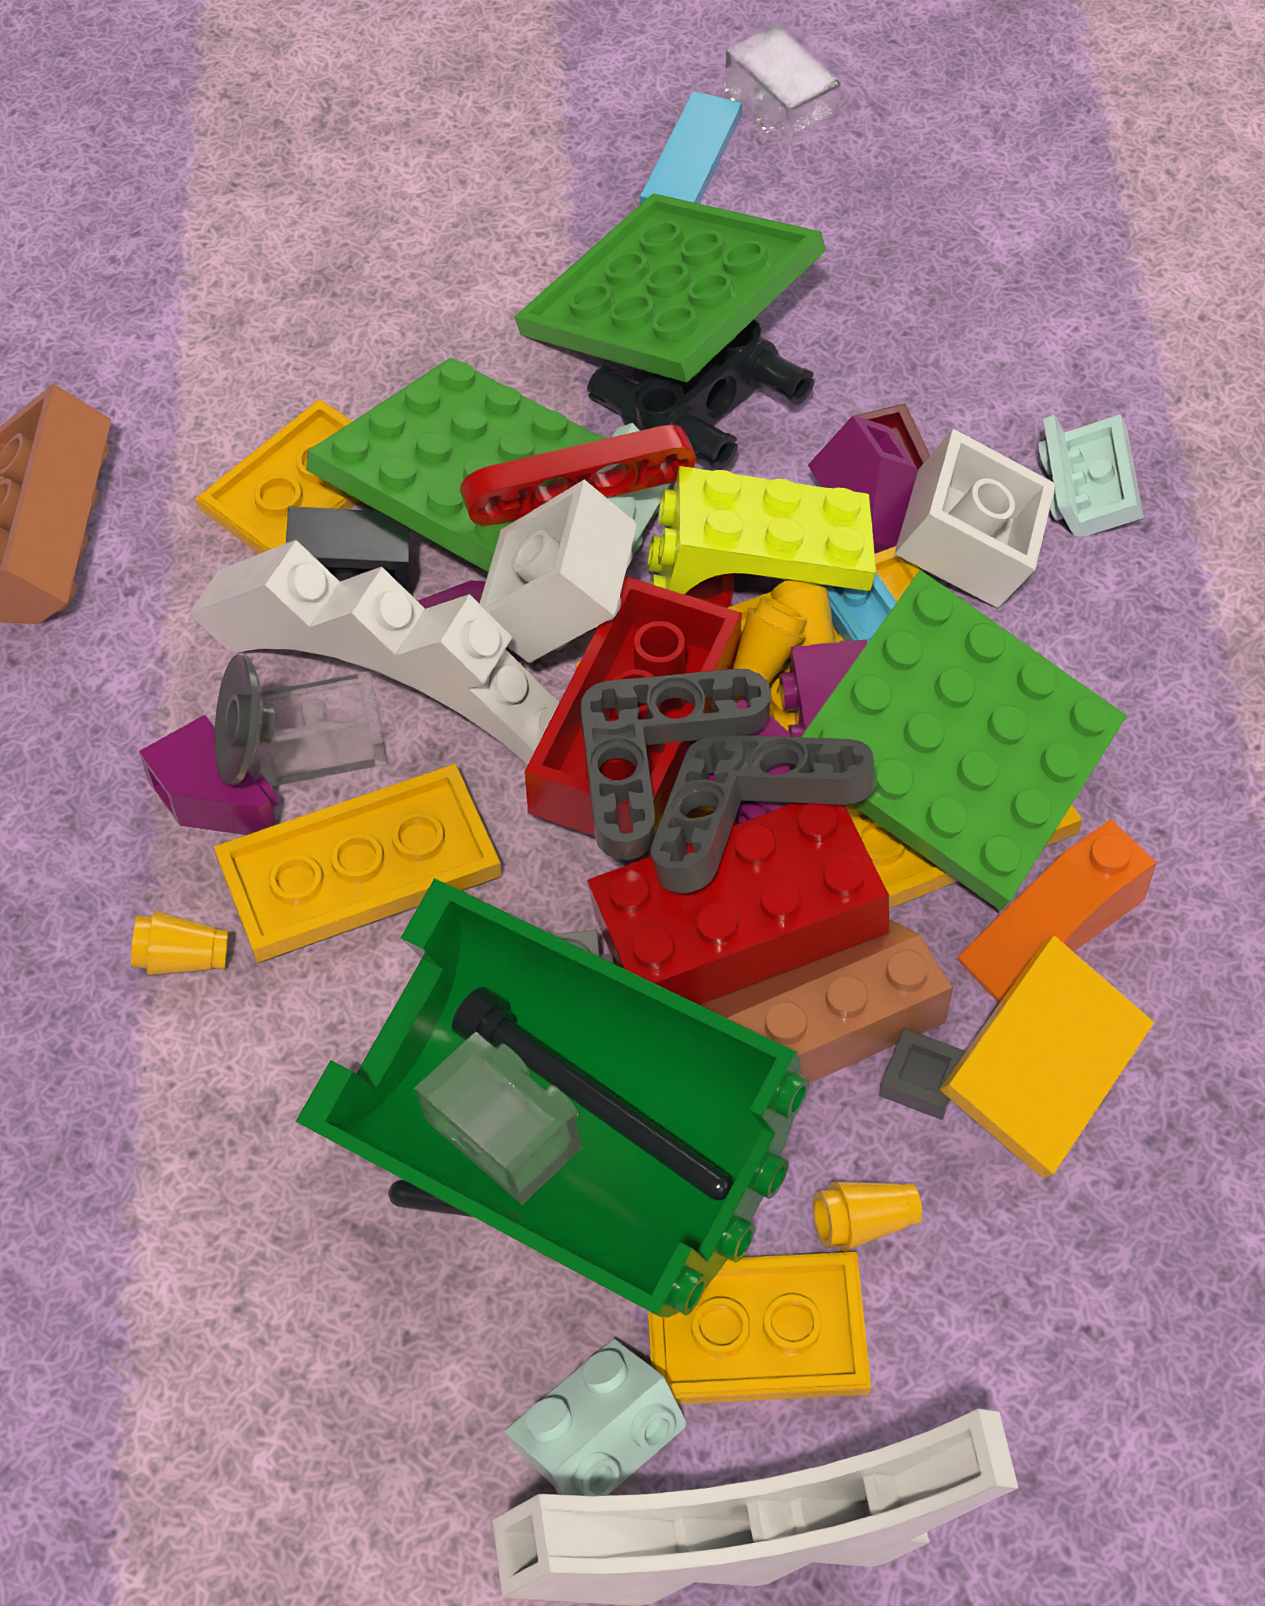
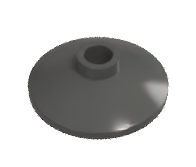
(240, 720)

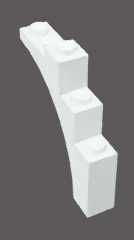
(372, 621)
(753, 1530)

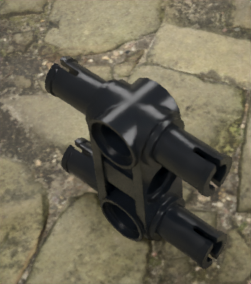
(708, 396)

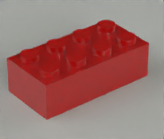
(648, 637)
(781, 898)

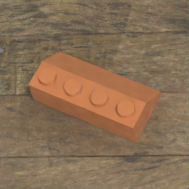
(46, 494)
(846, 1002)

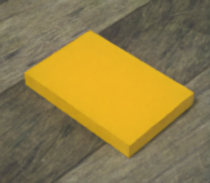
(256, 492)
(1047, 1057)
(768, 1333)

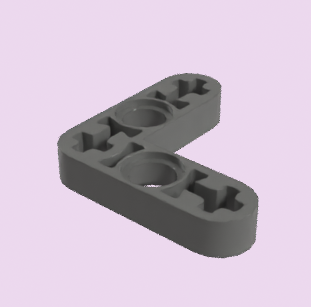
(629, 736)
(740, 775)

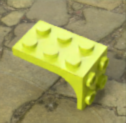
(761, 528)

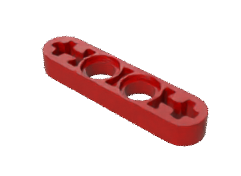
(511, 488)

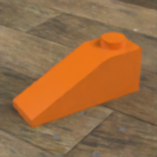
(1071, 899)

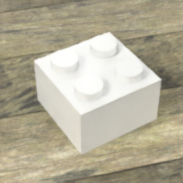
(976, 519)
(559, 570)

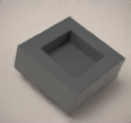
(918, 1072)

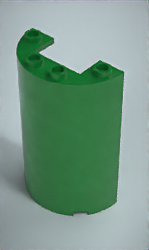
(612, 1205)

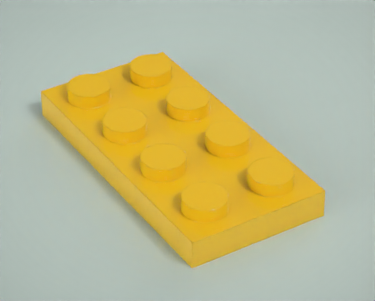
(355, 862)

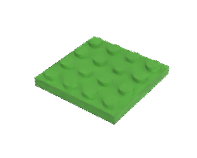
(670, 286)
(425, 442)
(967, 738)

